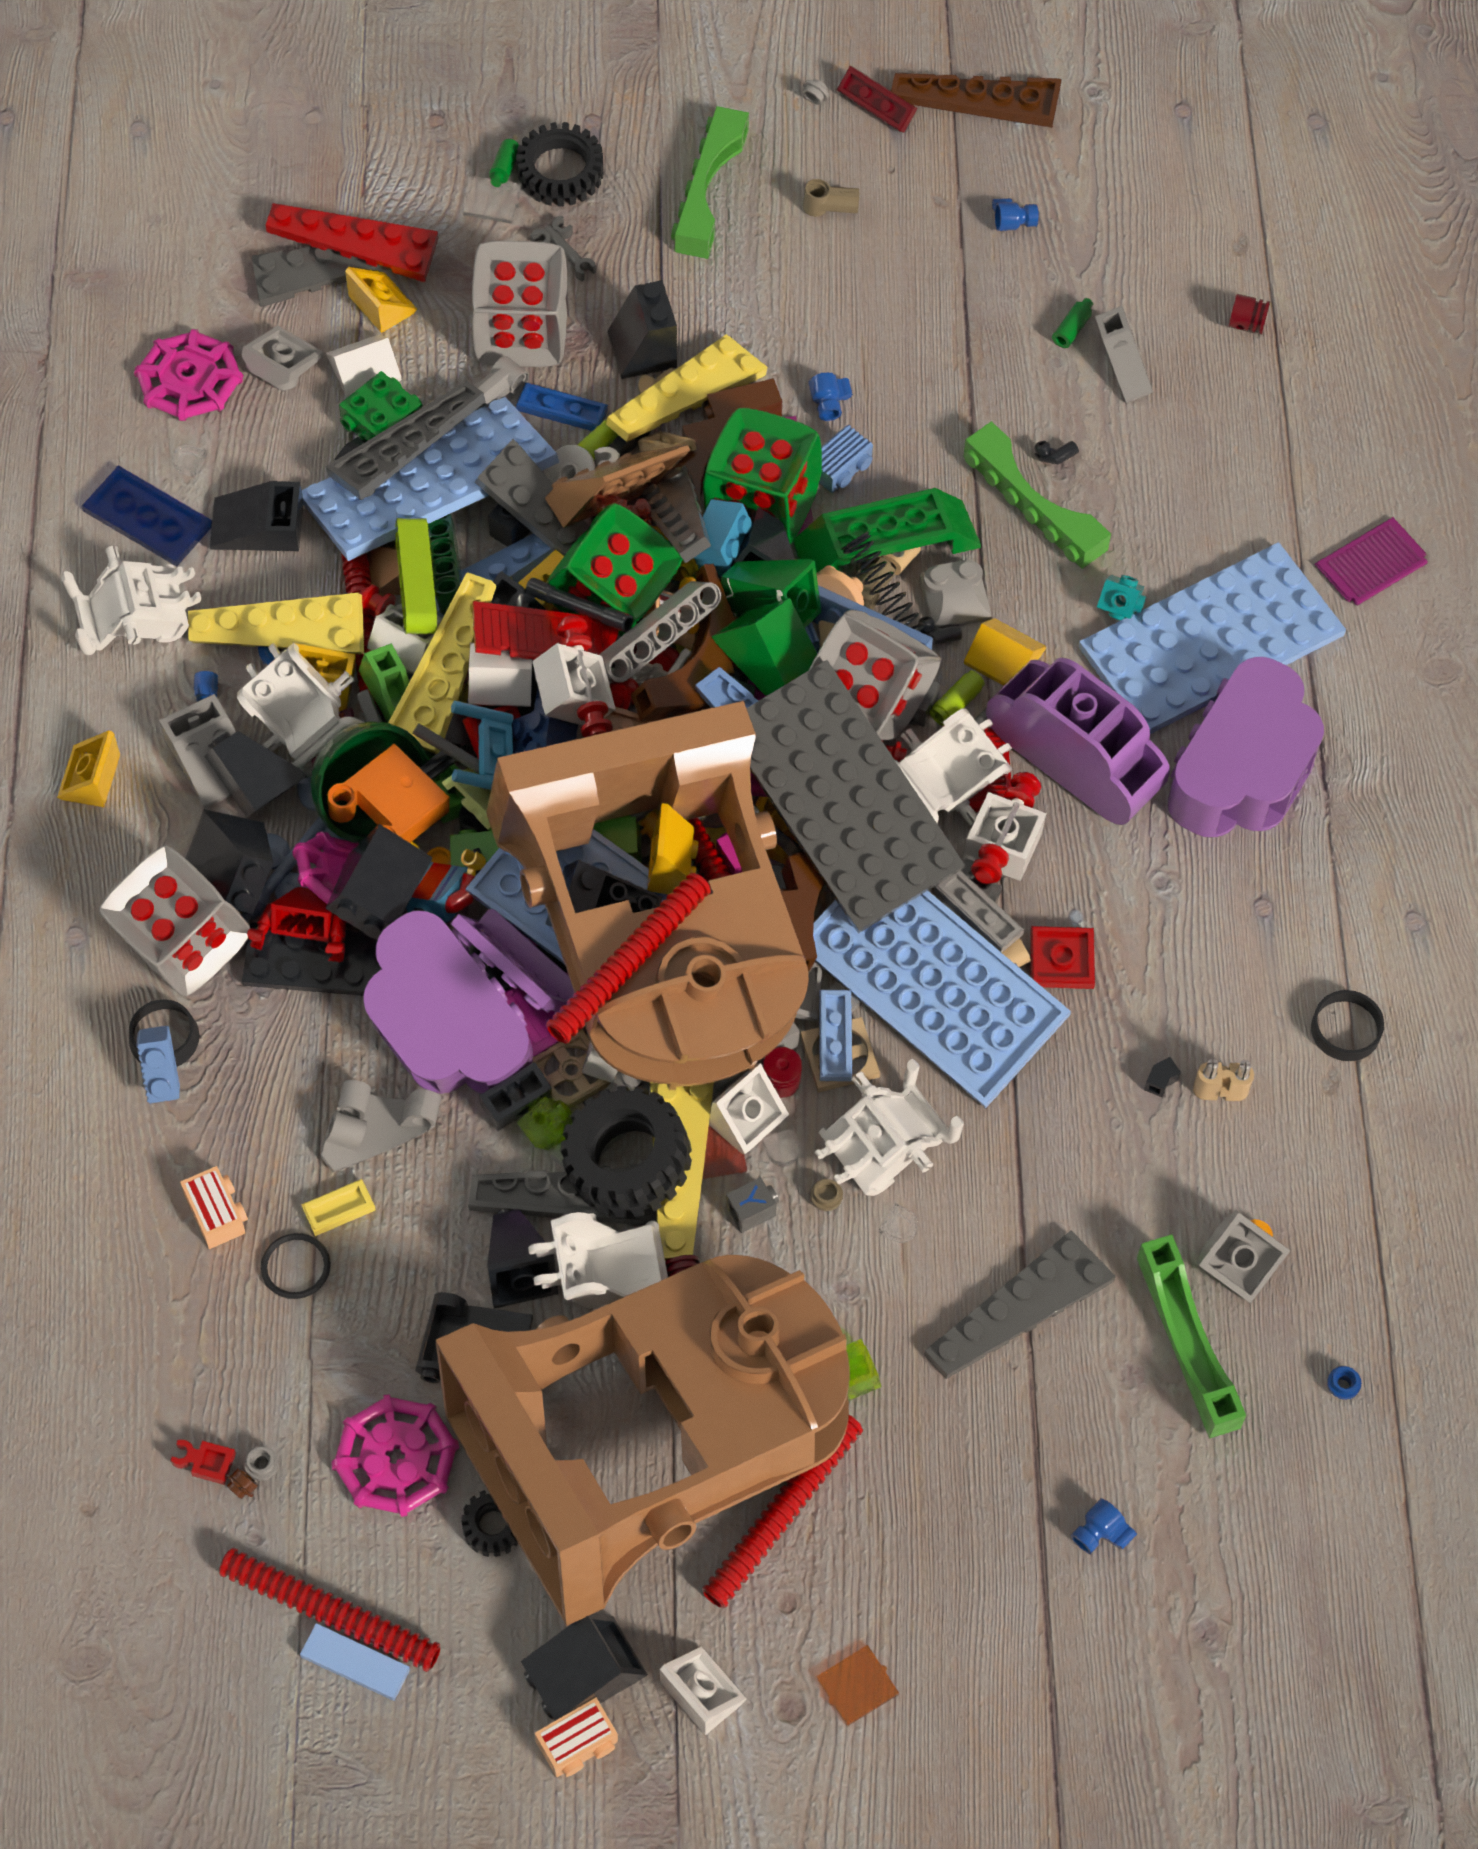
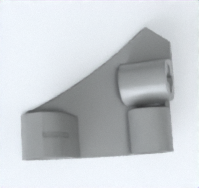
(374, 1124)

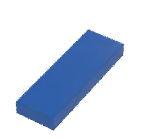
(561, 407)

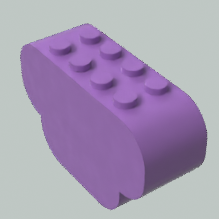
(1080, 736)
(1246, 753)
(442, 1009)

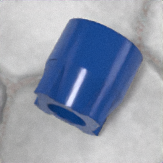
(205, 684)

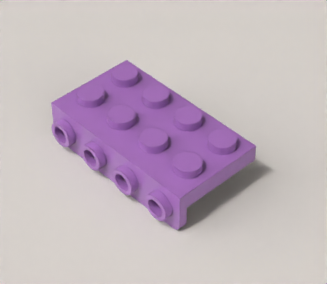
(518, 958)

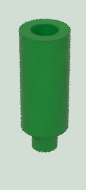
(503, 162)
(1073, 323)

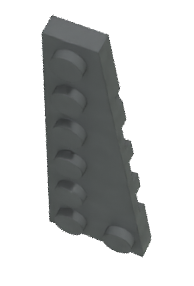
(297, 270)

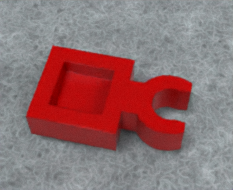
(209, 1462)

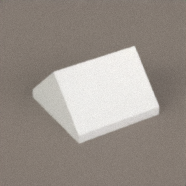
(362, 361)
(499, 679)
(747, 1110)
(701, 1688)

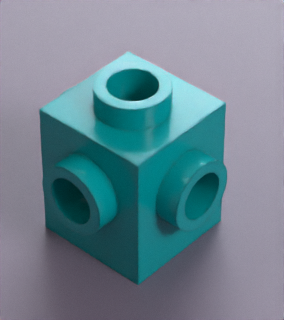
(1113, 602)

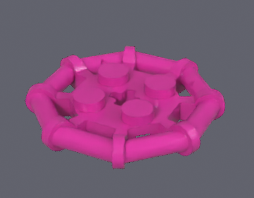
(193, 387)
(328, 863)
(386, 1438)

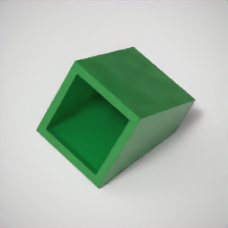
(768, 645)

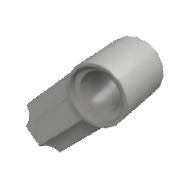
(504, 378)

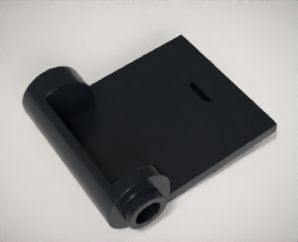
(452, 1313)

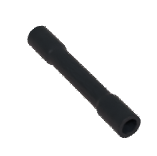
(607, 615)

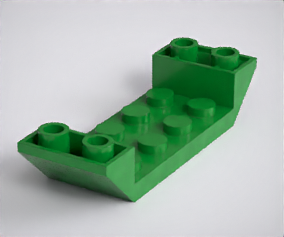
(893, 524)

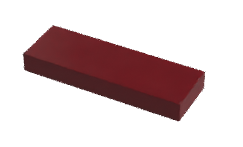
(877, 99)

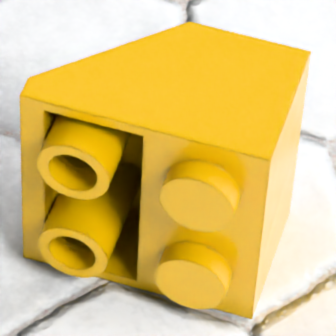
(331, 666)

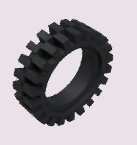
(556, 139)

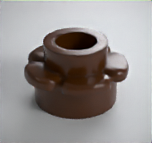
(241, 1484)

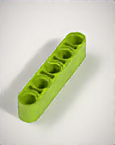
(416, 576)

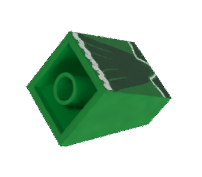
(765, 582)

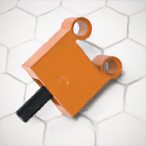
(394, 793)

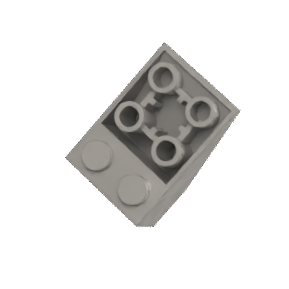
(188, 737)

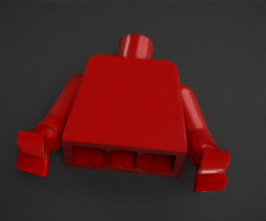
(302, 916)

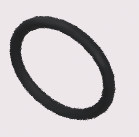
(302, 1294)

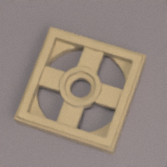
(862, 1050)
(556, 1078)

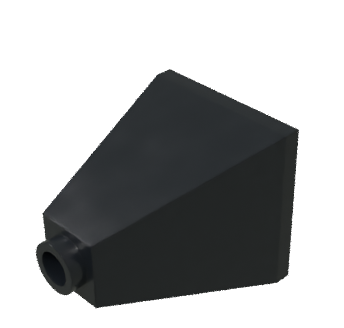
(511, 1265)

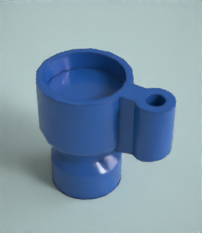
(1010, 215)
(826, 392)
(1103, 1522)

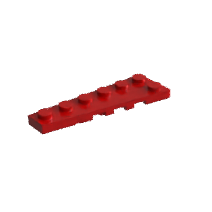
(392, 245)

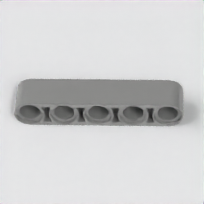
(670, 629)

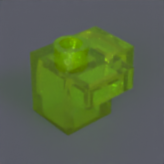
(863, 1373)

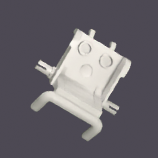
(131, 603)
(295, 704)
(953, 764)
(886, 1133)
(600, 1262)

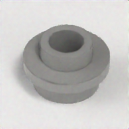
(815, 91)
(257, 1454)

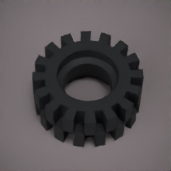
(474, 1534)

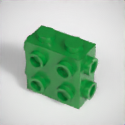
(377, 406)

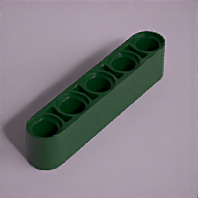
(444, 560)

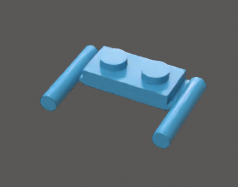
(494, 742)

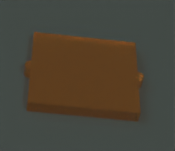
(857, 1685)

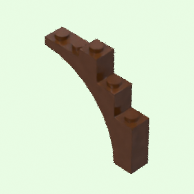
(720, 406)
(676, 692)
(800, 898)

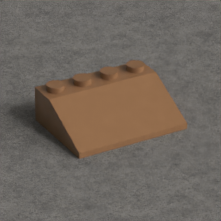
(576, 497)

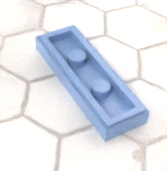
(835, 1035)
(355, 1662)

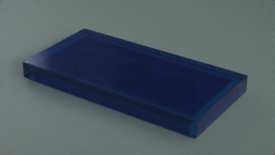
(147, 515)

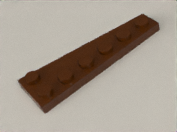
(1002, 99)

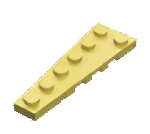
(714, 369)
(320, 622)
(443, 665)
(679, 1216)

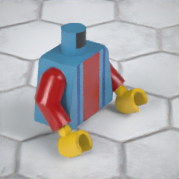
(444, 887)

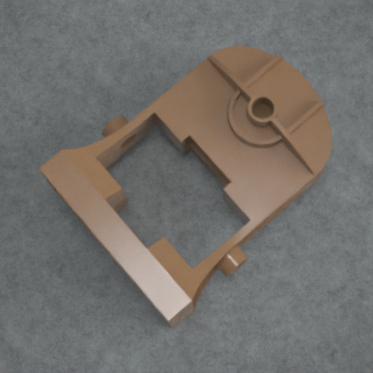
(734, 968)
(735, 1356)

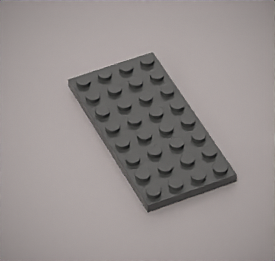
(846, 798)

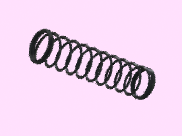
(847, 549)

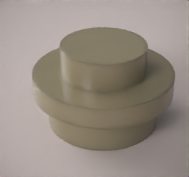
(826, 1195)

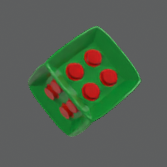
(766, 465)
(617, 564)

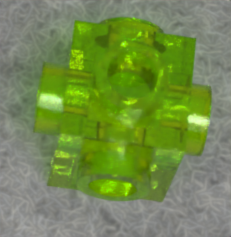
(546, 1122)

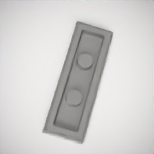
(979, 911)

